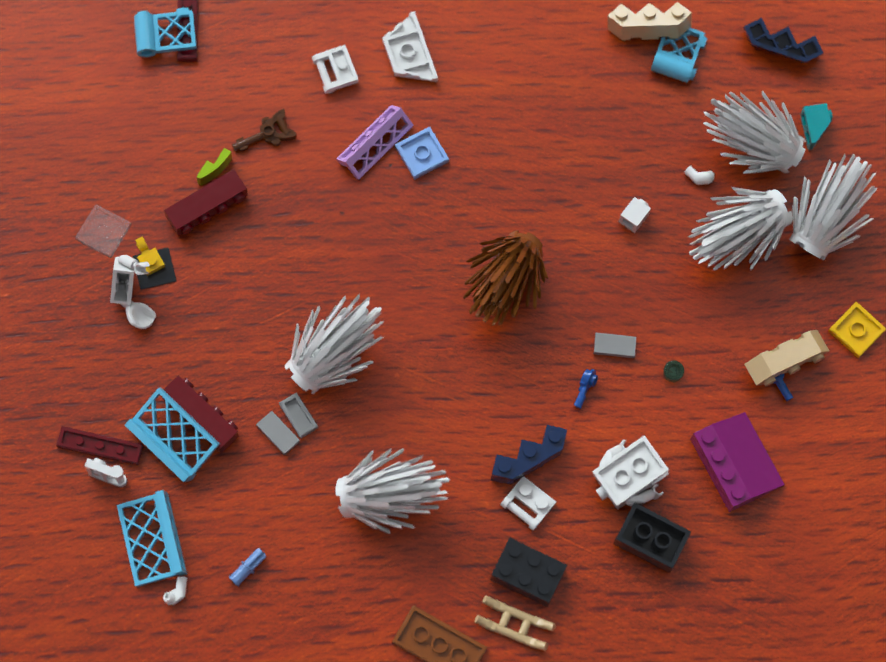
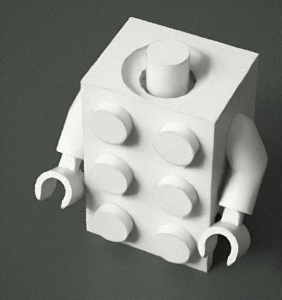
(629, 473)

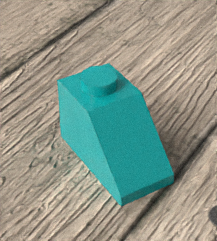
(815, 122)

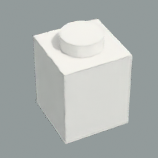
(634, 214)

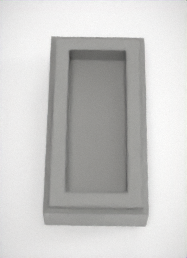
(614, 345)
(298, 415)
(278, 433)

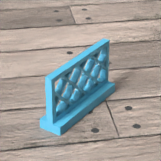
(160, 447)
(168, 531)

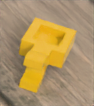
(150, 256)

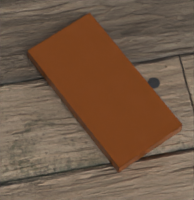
(435, 640)

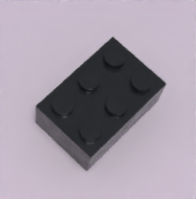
(652, 537)
(528, 572)

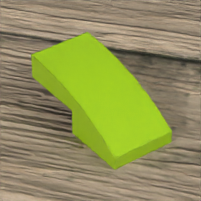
(210, 170)

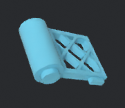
(148, 30)
(676, 65)

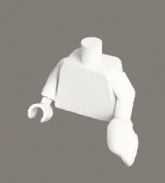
(137, 313)

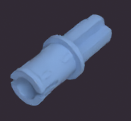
(247, 567)

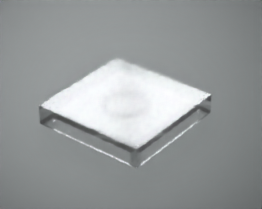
(103, 231)

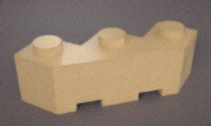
(649, 22)
(787, 358)

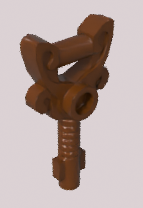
(268, 132)

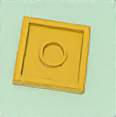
(857, 329)

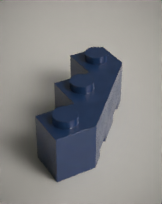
(782, 42)
(530, 456)

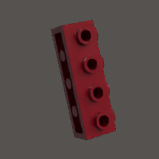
(206, 202)
(197, 407)

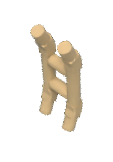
(509, 611)

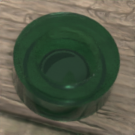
(673, 371)

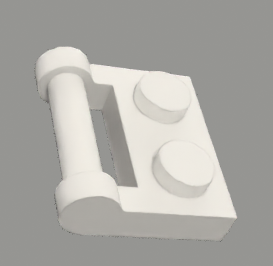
(341, 66)
(98, 469)
(532, 498)

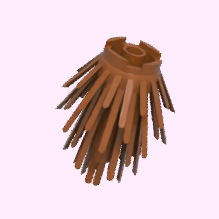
(516, 263)

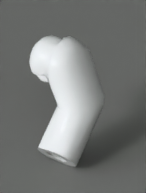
(699, 178)
(178, 593)

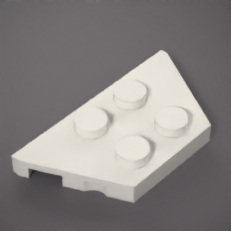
(409, 51)

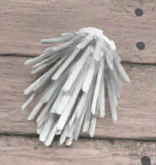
(757, 134)
(832, 209)
(739, 224)
(328, 354)
(389, 490)

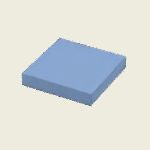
(422, 153)

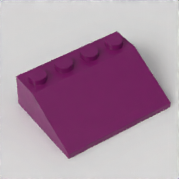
(736, 461)

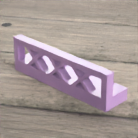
(370, 136)

